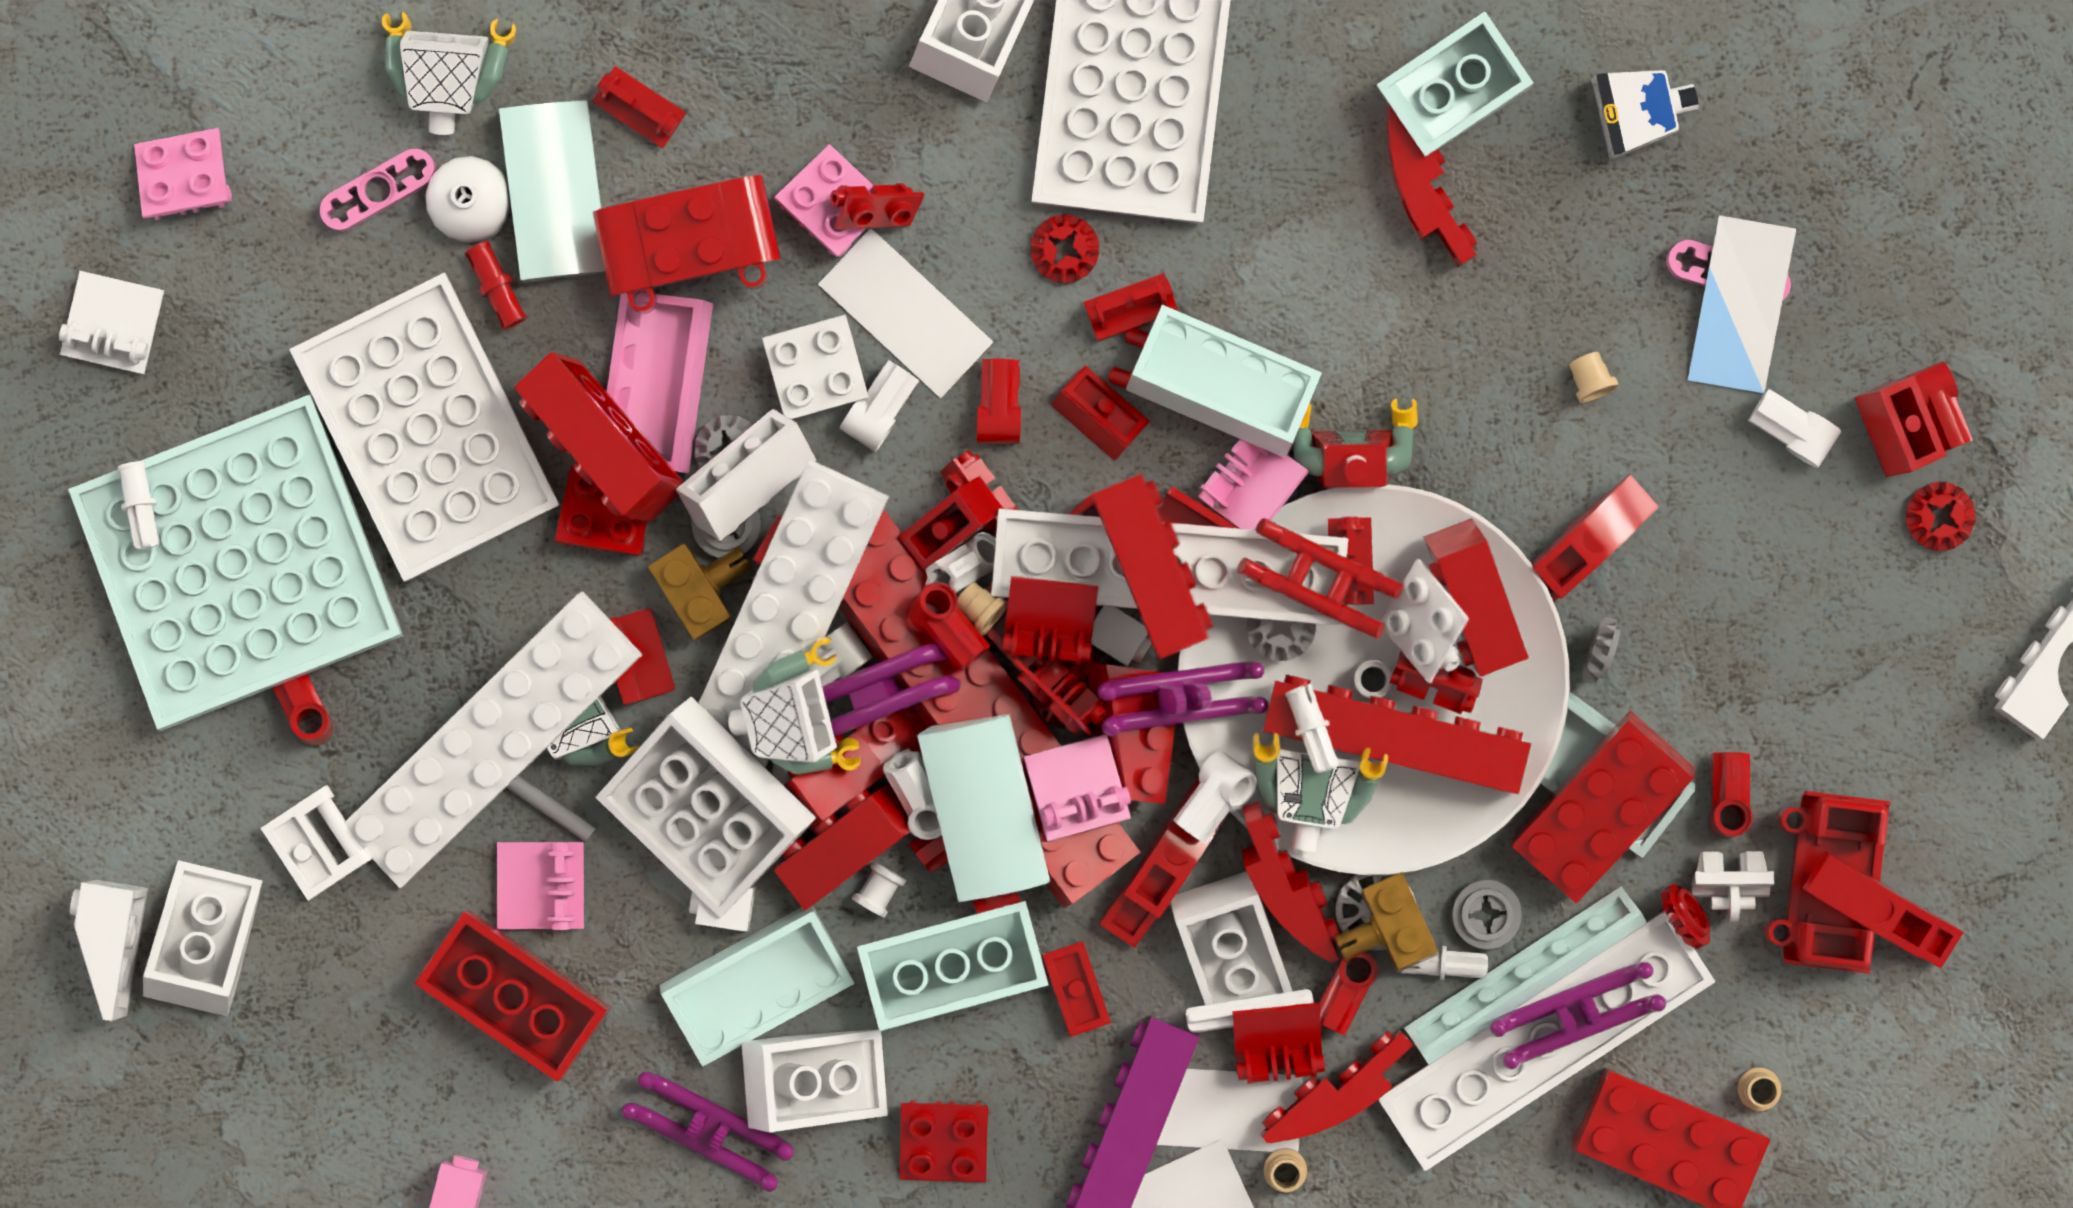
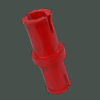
(495, 285)

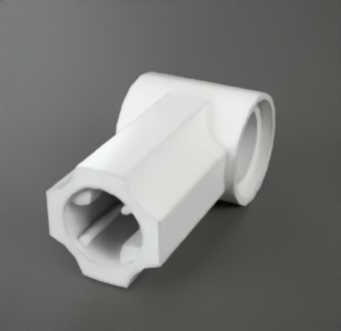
(873, 417)
(1805, 434)
(966, 564)
(850, 654)
(910, 783)
(1222, 786)

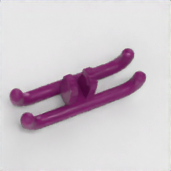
(877, 695)
(1182, 696)
(1577, 1013)
(708, 1129)

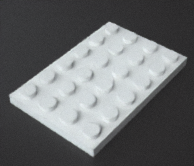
(1131, 106)
(425, 427)

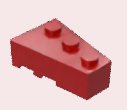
(1471, 578)
(1140, 754)
(843, 845)

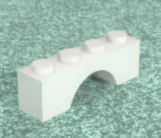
(2034, 696)

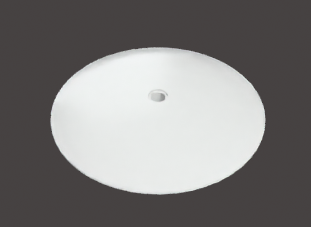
(1413, 814)

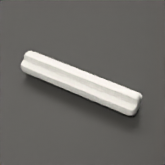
(1220, 1015)

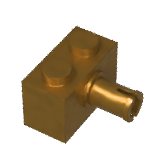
(696, 588)
(1393, 924)

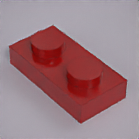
(1076, 988)

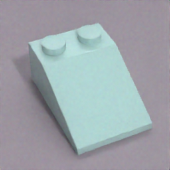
(1455, 84)

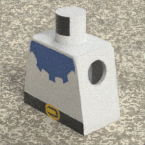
(1639, 108)

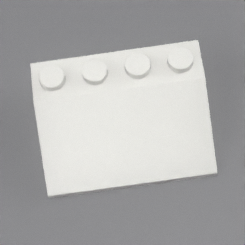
(705, 806)

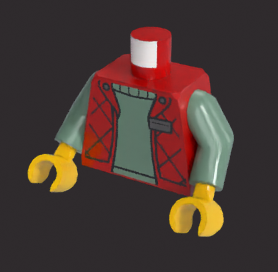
(1357, 456)

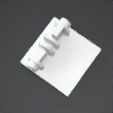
(111, 322)
(815, 367)
(1425, 623)

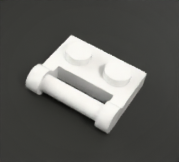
(305, 851)

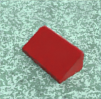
(1100, 412)

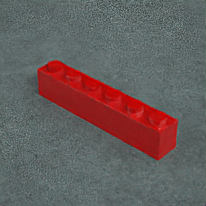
(1407, 738)

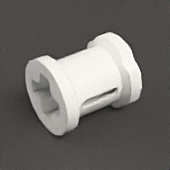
(878, 889)

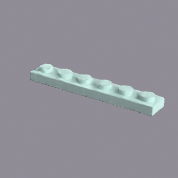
(1525, 975)

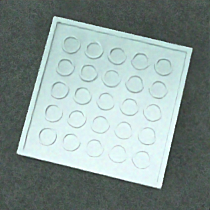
(251, 569)

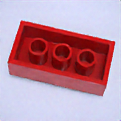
(599, 437)
(1151, 567)
(1603, 806)
(512, 995)
(1670, 1142)

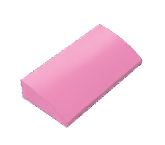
(661, 370)

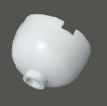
(487, 206)

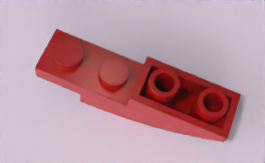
(1423, 204)
(1593, 537)
(1155, 879)
(1283, 890)
(1882, 910)
(1324, 1106)

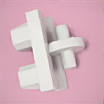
(1732, 888)

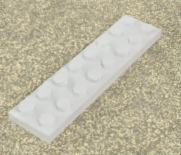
(1080, 552)
(795, 585)
(492, 739)
(1474, 1091)

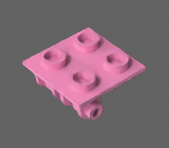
(181, 174)
(809, 199)
(1251, 485)
(1077, 787)
(540, 885)

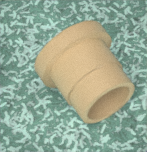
(1592, 377)
(981, 607)
(1747, 1080)
(1280, 1156)

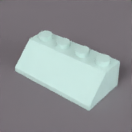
(952, 966)

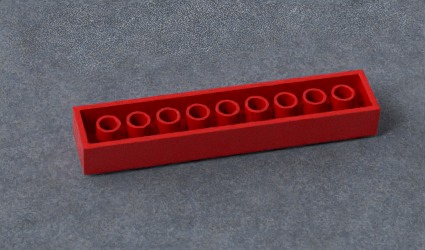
(879, 610)

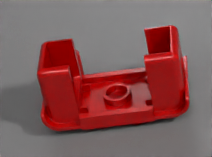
(686, 237)
(1854, 833)

